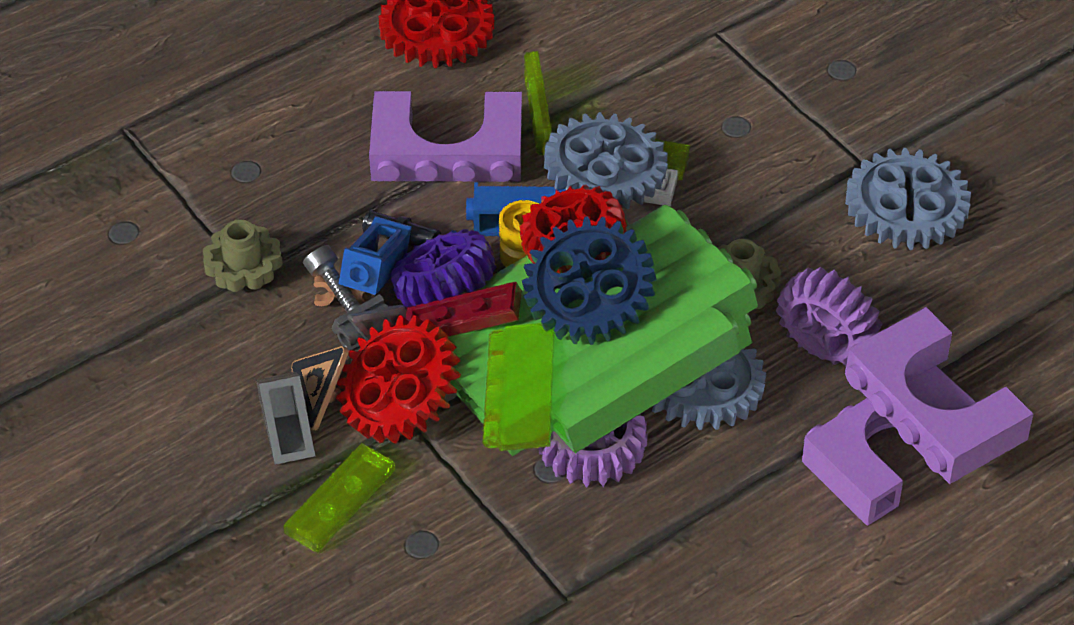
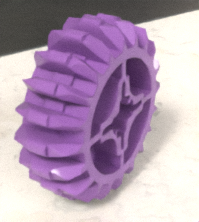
(826, 314)
(601, 459)

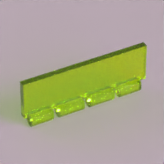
(519, 388)

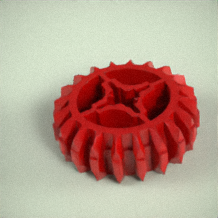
(565, 206)

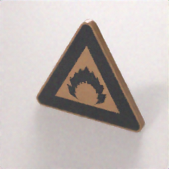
(318, 380)

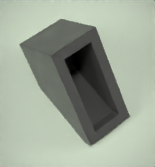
(285, 417)

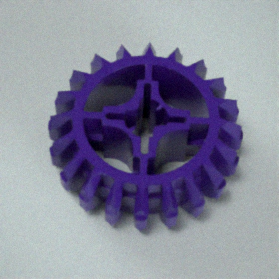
(443, 268)

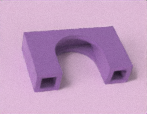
(487, 156)
(947, 439)
(847, 464)

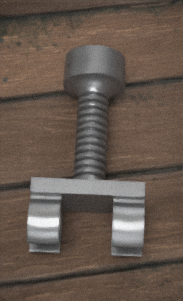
(322, 263)

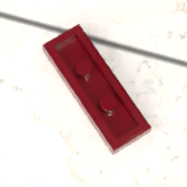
(472, 310)

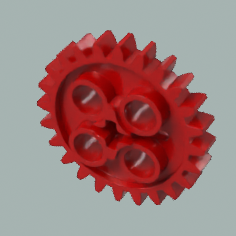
(436, 29)
(398, 379)

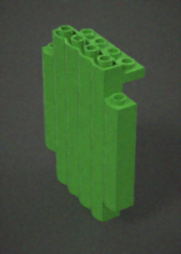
(689, 330)

